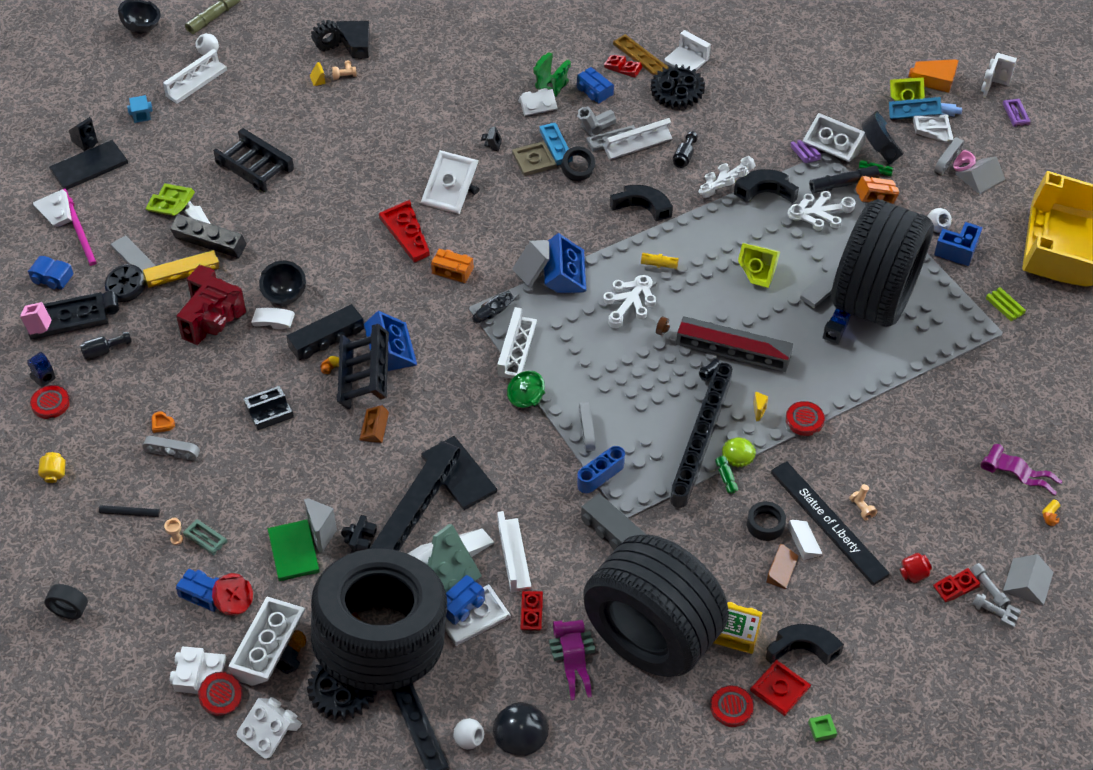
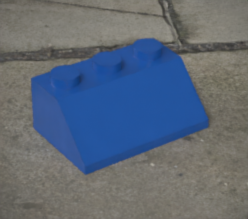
(565, 266)
(399, 344)

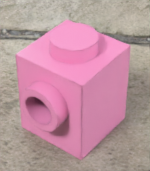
(35, 318)

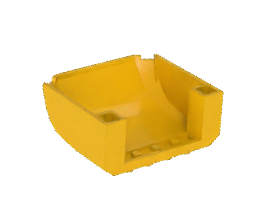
(1061, 231)

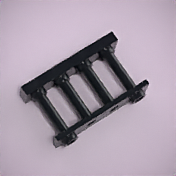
(258, 147)
(377, 371)

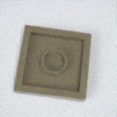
(534, 158)

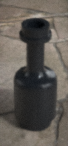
(685, 151)
(100, 345)

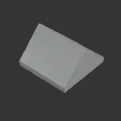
(983, 175)
(532, 261)
(321, 522)
(1029, 579)

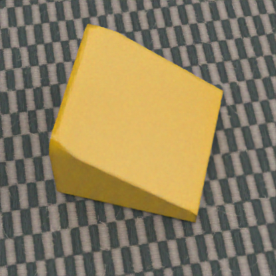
(317, 75)
(760, 405)

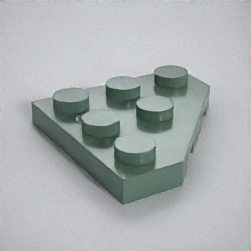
(451, 558)

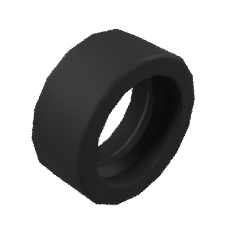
(579, 151)
(764, 533)
(66, 601)

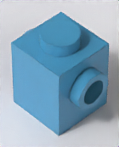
(140, 108)

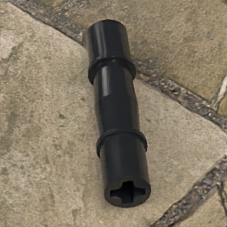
(842, 179)

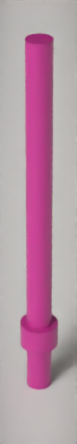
(81, 235)

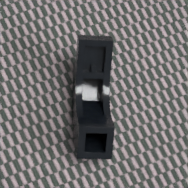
(880, 139)
(765, 181)
(645, 197)
(807, 637)

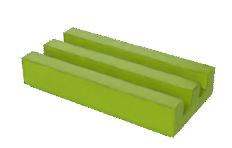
(1008, 302)

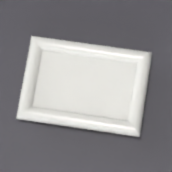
(449, 182)

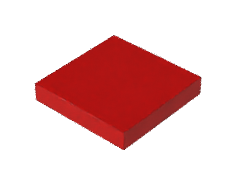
(780, 687)

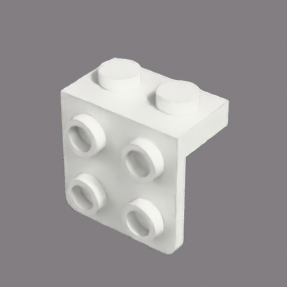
(691, 52)
(1000, 71)
(267, 726)

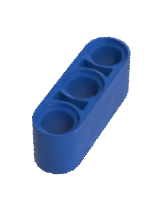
(610, 462)

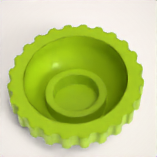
(739, 452)

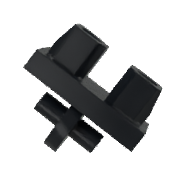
(355, 533)

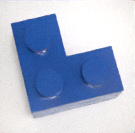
(958, 246)

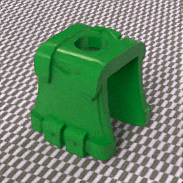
(543, 74)

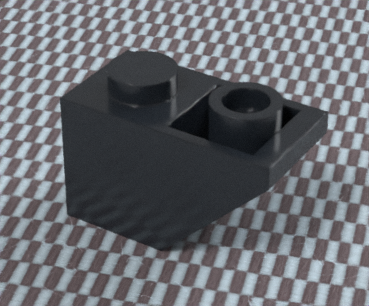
(84, 134)

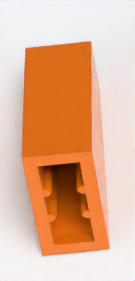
(936, 74)

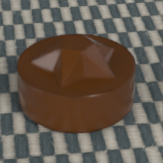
(662, 326)

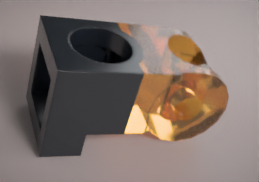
(288, 661)

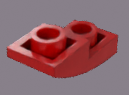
(619, 64)
(956, 586)
(531, 610)

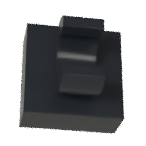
(492, 139)

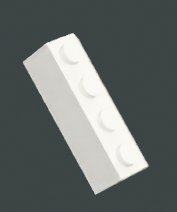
(265, 641)

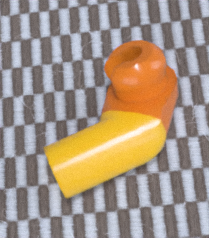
(328, 364)
(1049, 513)

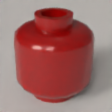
(915, 568)

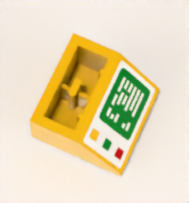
(741, 628)

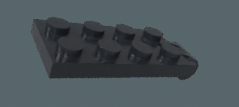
(79, 313)

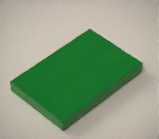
(293, 550)

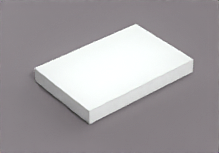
(480, 619)

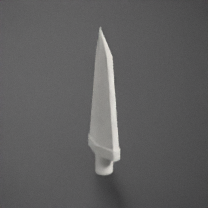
(195, 212)

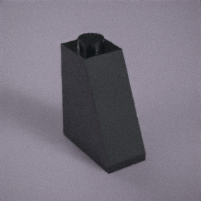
(356, 37)

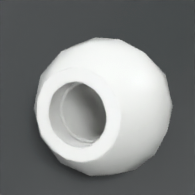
(206, 43)
(940, 218)
(468, 733)

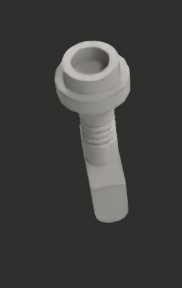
(1009, 615)

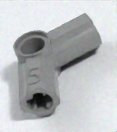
(595, 124)

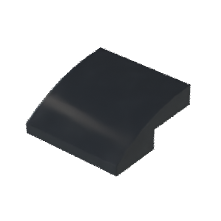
(271, 401)

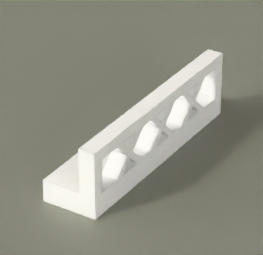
(194, 80)
(638, 139)
(510, 343)
(513, 554)

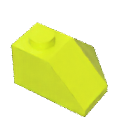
(907, 89)
(758, 263)

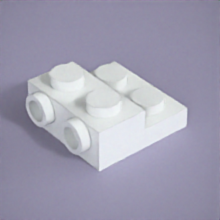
(193, 668)

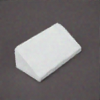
(804, 539)

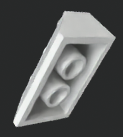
(835, 137)

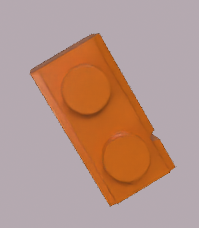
(876, 188)
(452, 265)

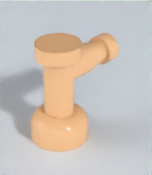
(349, 70)
(858, 498)
(173, 527)

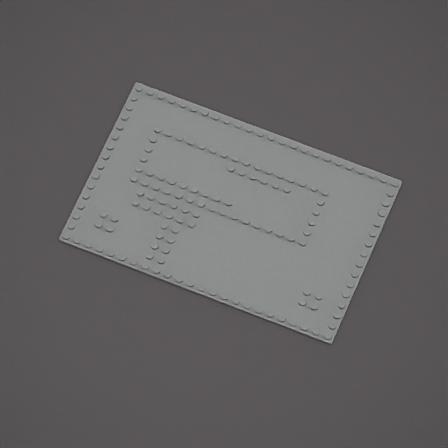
(650, 390)

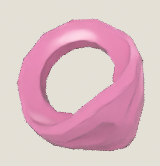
(964, 157)

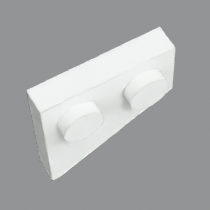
(934, 127)
(55, 208)

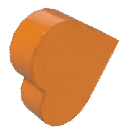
(161, 422)

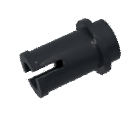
(707, 372)

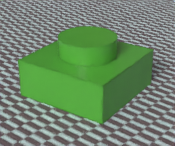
(822, 728)

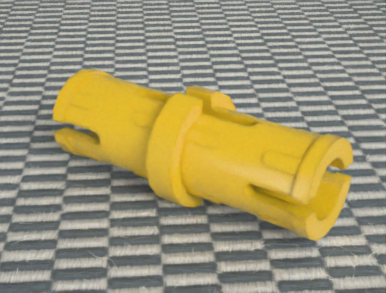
(659, 260)

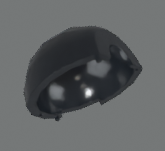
(139, 15)
(282, 282)
(520, 729)

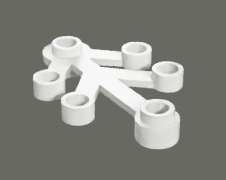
(724, 178)
(800, 212)
(640, 284)

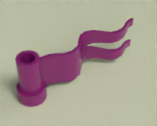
(998, 460)
(573, 653)

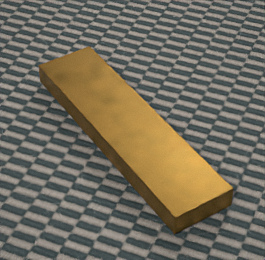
(639, 54)

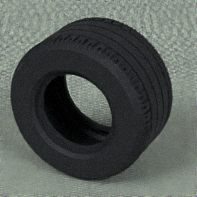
(881, 262)
(656, 605)
(378, 654)

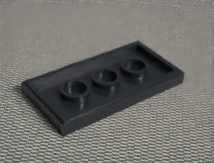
(88, 165)
(466, 479)

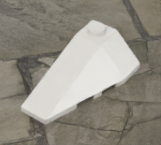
(474, 542)

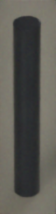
(129, 511)

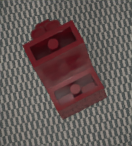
(210, 306)

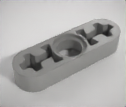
(950, 154)
(587, 426)
(162, 447)

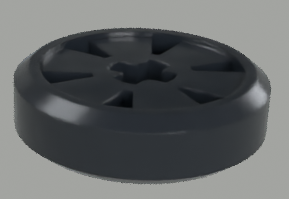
(121, 274)

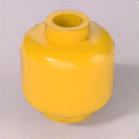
(51, 467)

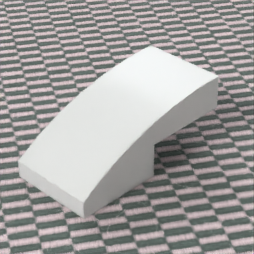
(275, 317)

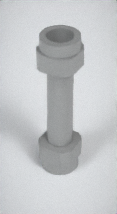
(999, 598)

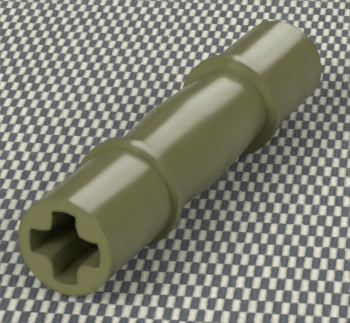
(211, 13)

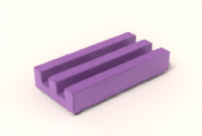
(1012, 118)
(808, 150)

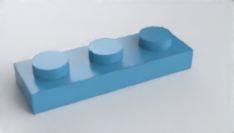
(915, 107)
(554, 142)

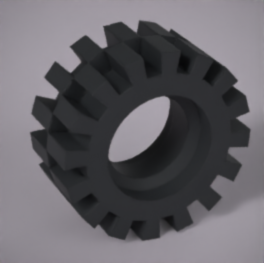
(323, 29)

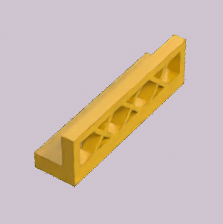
(179, 269)

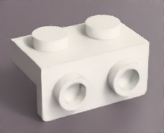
(538, 102)

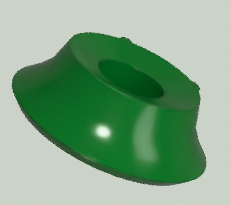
(526, 389)

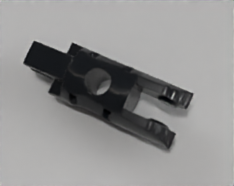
(493, 307)

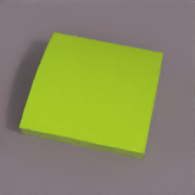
(170, 199)

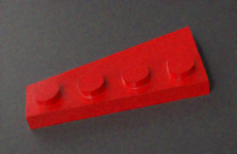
(406, 230)

